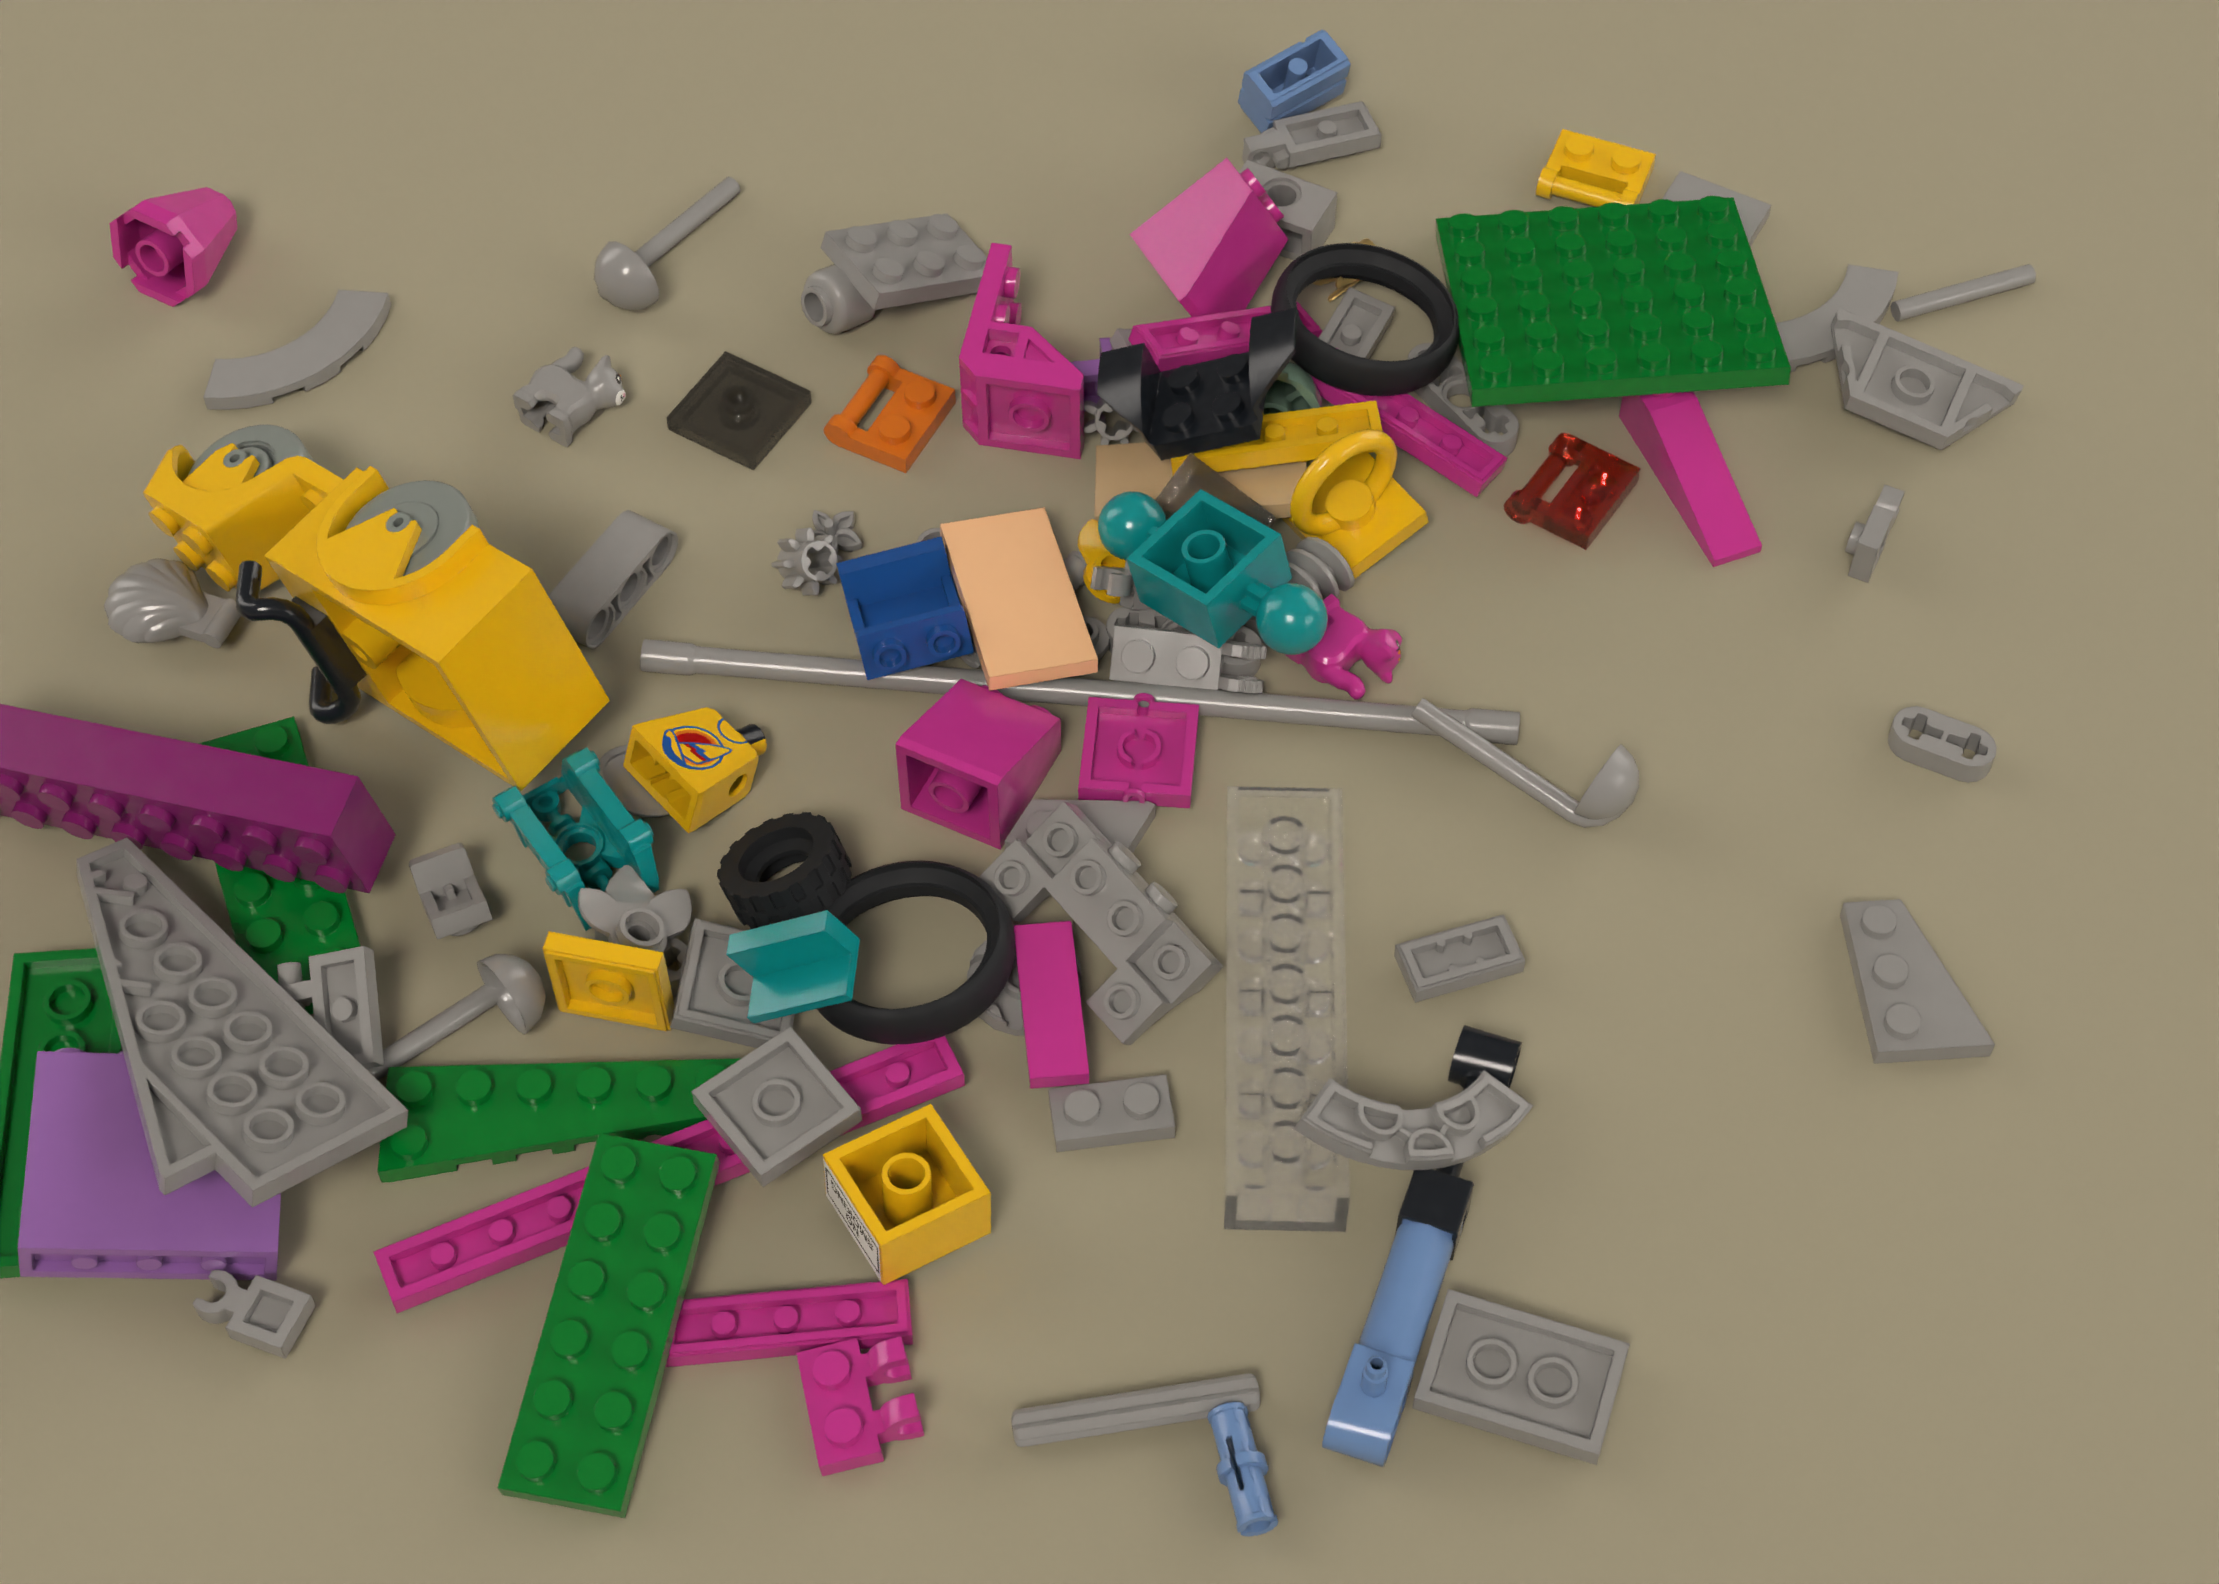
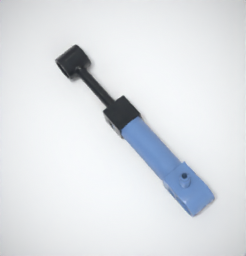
(1425, 1241)

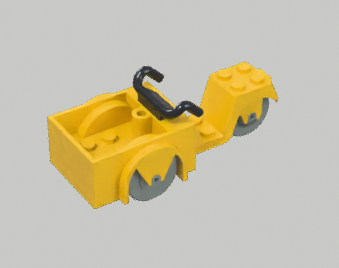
(385, 594)

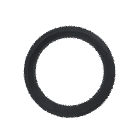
(1385, 269)
(965, 1003)

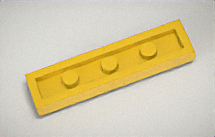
(1292, 437)

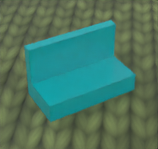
(796, 964)

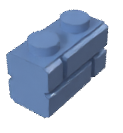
(1294, 81)

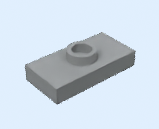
(1459, 958)

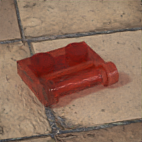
(1585, 499)

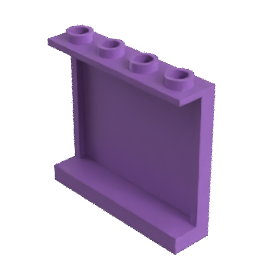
(96, 1197)

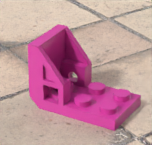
(1011, 378)

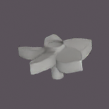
(840, 528)

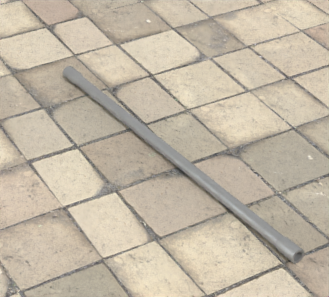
(689, 659)

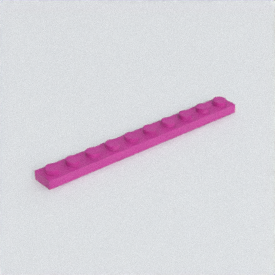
(543, 1216)

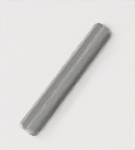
(1131, 1410)

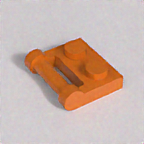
(904, 422)

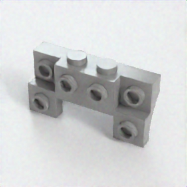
(1117, 909)

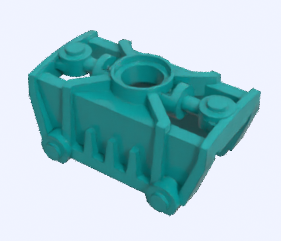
(602, 823)

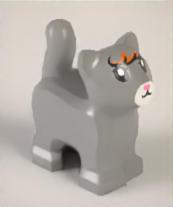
(564, 398)

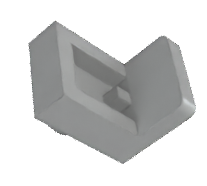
(449, 891)

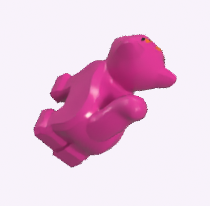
(1344, 644)

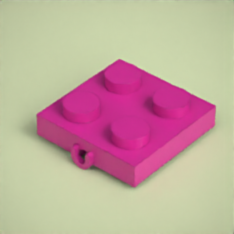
(1139, 751)

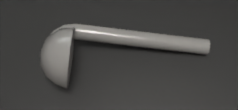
(624, 274)
(1603, 801)
(508, 983)

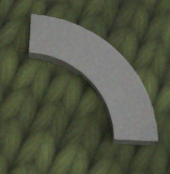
(1863, 292)
(303, 363)
(1417, 1138)

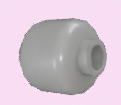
(833, 301)

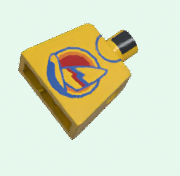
(694, 763)

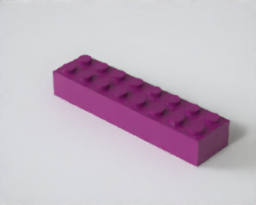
(191, 800)

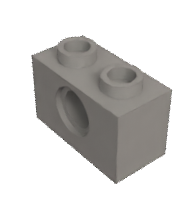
(1306, 208)

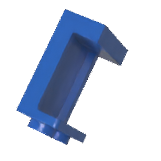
(904, 608)

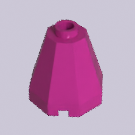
(174, 242)

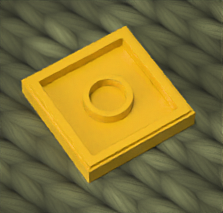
(609, 981)

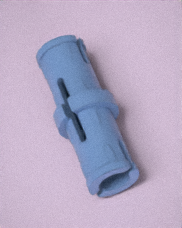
(1242, 1469)

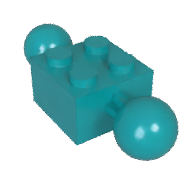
(1212, 570)

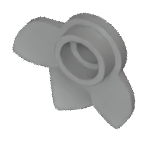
(632, 911)

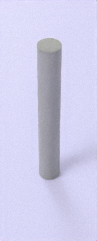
(1963, 292)

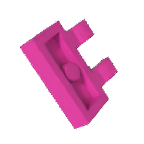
(840, 1404)

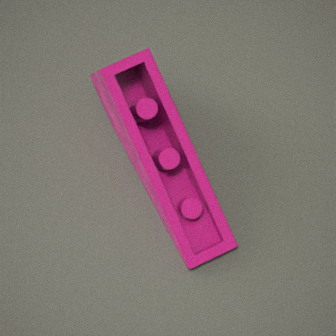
(1692, 471)

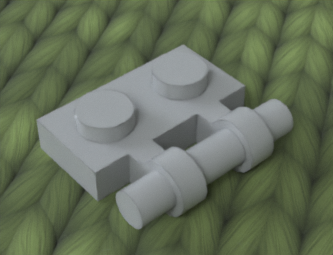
(342, 999)

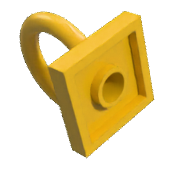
(1355, 500)

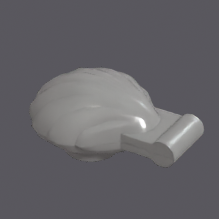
(166, 601)

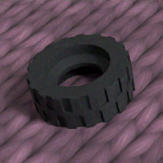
(774, 847)

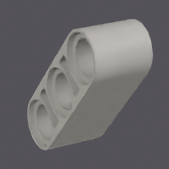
(613, 576)

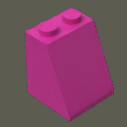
(1214, 241)
(976, 761)

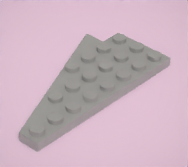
(216, 1047)

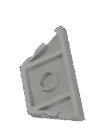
(1913, 383)

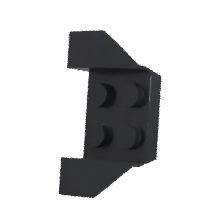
(1202, 402)

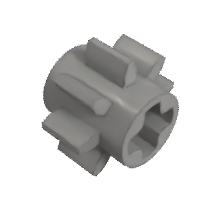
(1118, 432)
(807, 570)

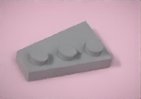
(1905, 990)

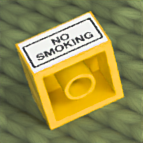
(907, 1193)

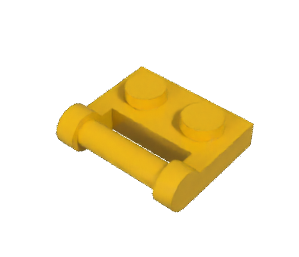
(1595, 171)

